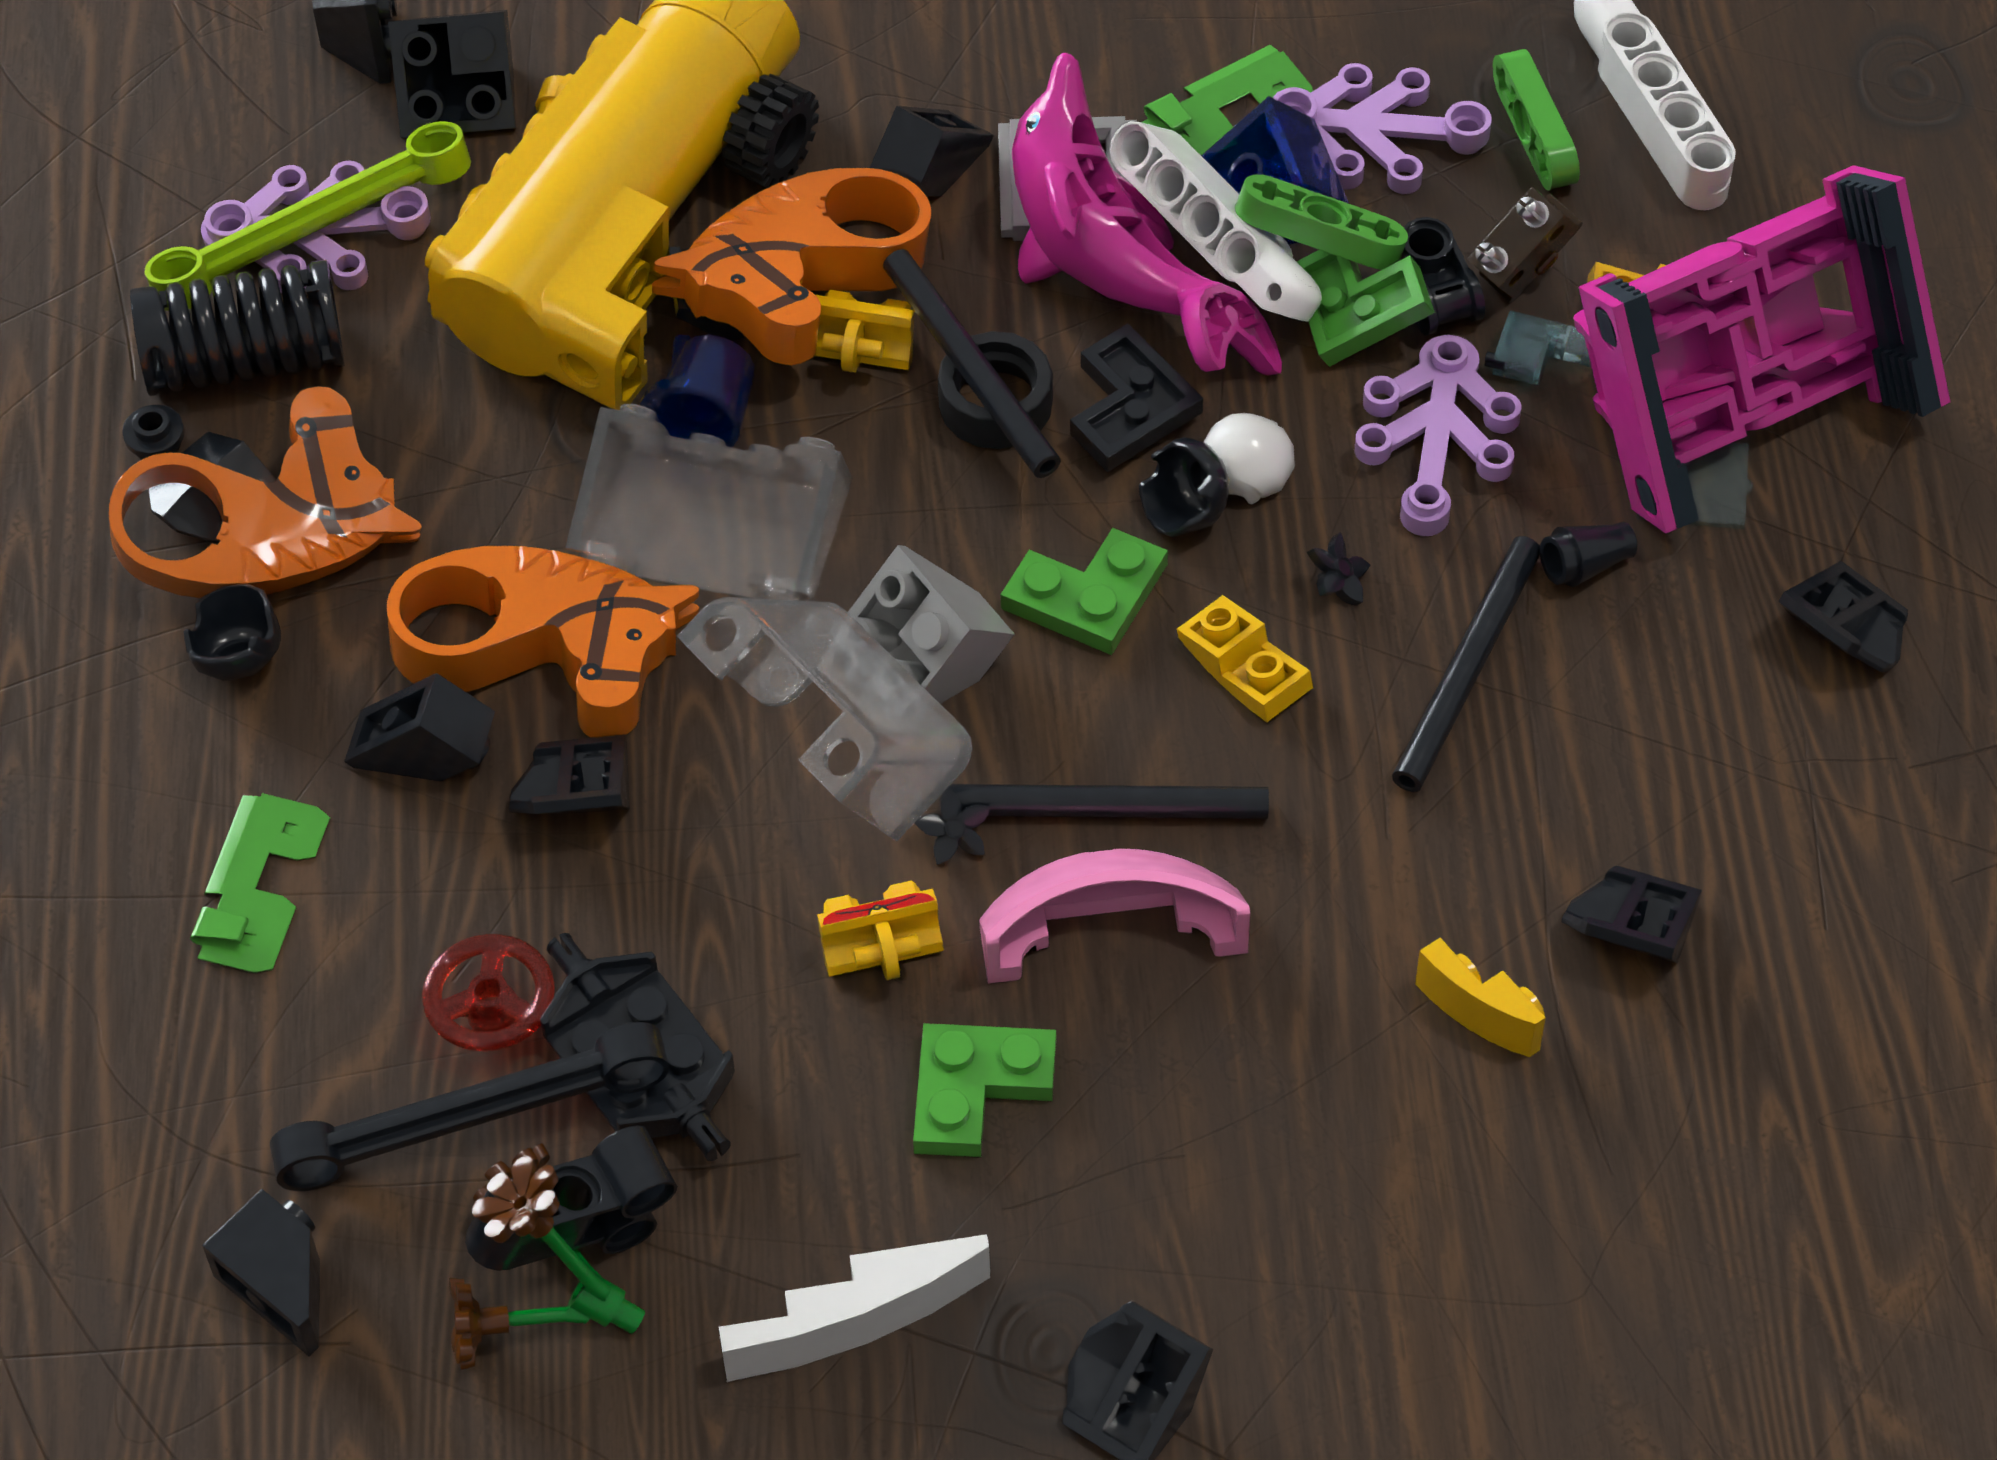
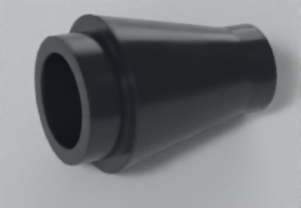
(1582, 552)

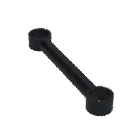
(315, 1152)

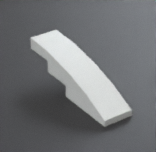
(884, 1295)

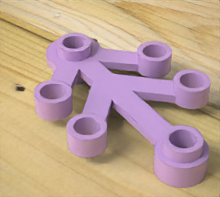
(1369, 122)
(401, 212)
(1438, 421)

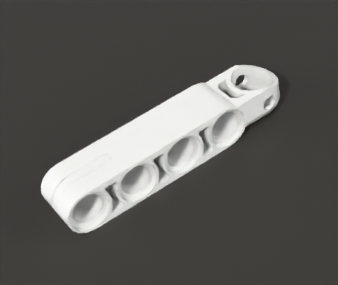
(1659, 101)
(1195, 200)

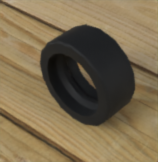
(1007, 355)

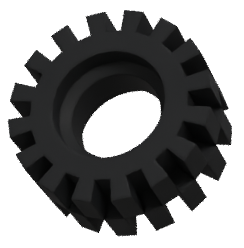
(770, 131)

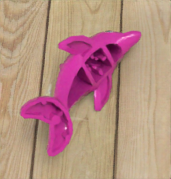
(1111, 236)

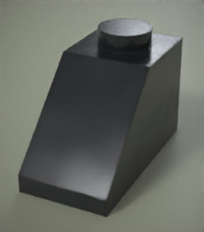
(930, 147)
(422, 732)
(272, 1266)

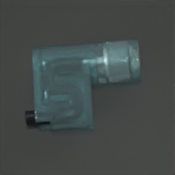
(1529, 343)

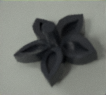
(1339, 573)
(954, 827)

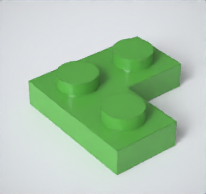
(1361, 310)
(1090, 604)
(967, 1066)

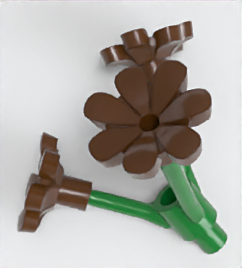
(525, 1208)

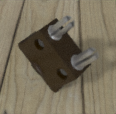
(1524, 243)

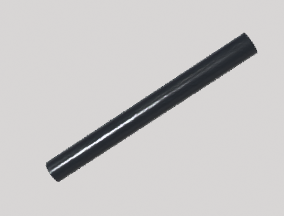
(972, 364)
(1466, 664)
(1117, 801)

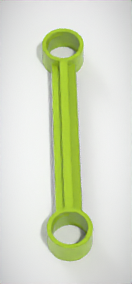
(433, 156)

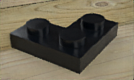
(1143, 400)

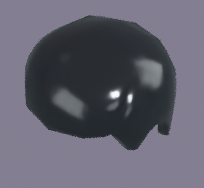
(1185, 489)
(233, 633)

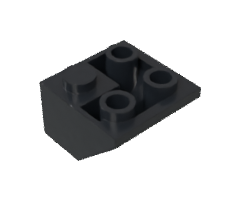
(357, 33)
(454, 71)

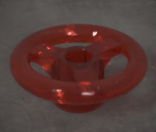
(495, 1022)

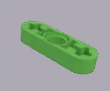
(1536, 119)
(1320, 221)

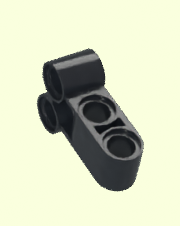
(605, 1199)

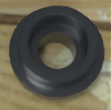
(164, 439)

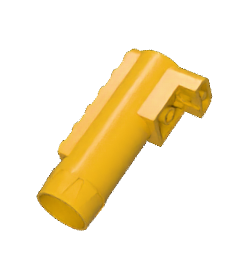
(565, 235)

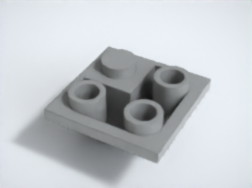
(931, 623)

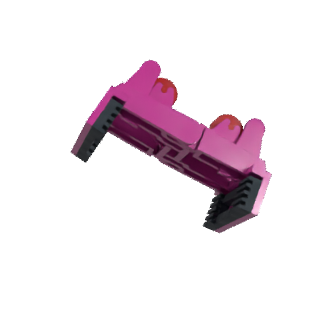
(1699, 348)

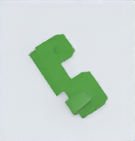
(1201, 113)
(243, 908)

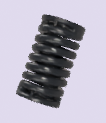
(235, 342)

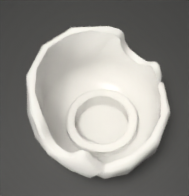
(1254, 454)

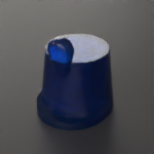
(703, 389)

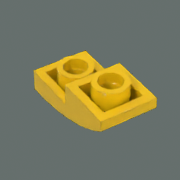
(1238, 655)
(1492, 1010)

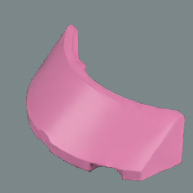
(1107, 884)

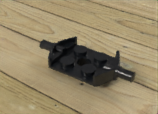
(630, 990)

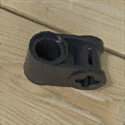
(1449, 280)

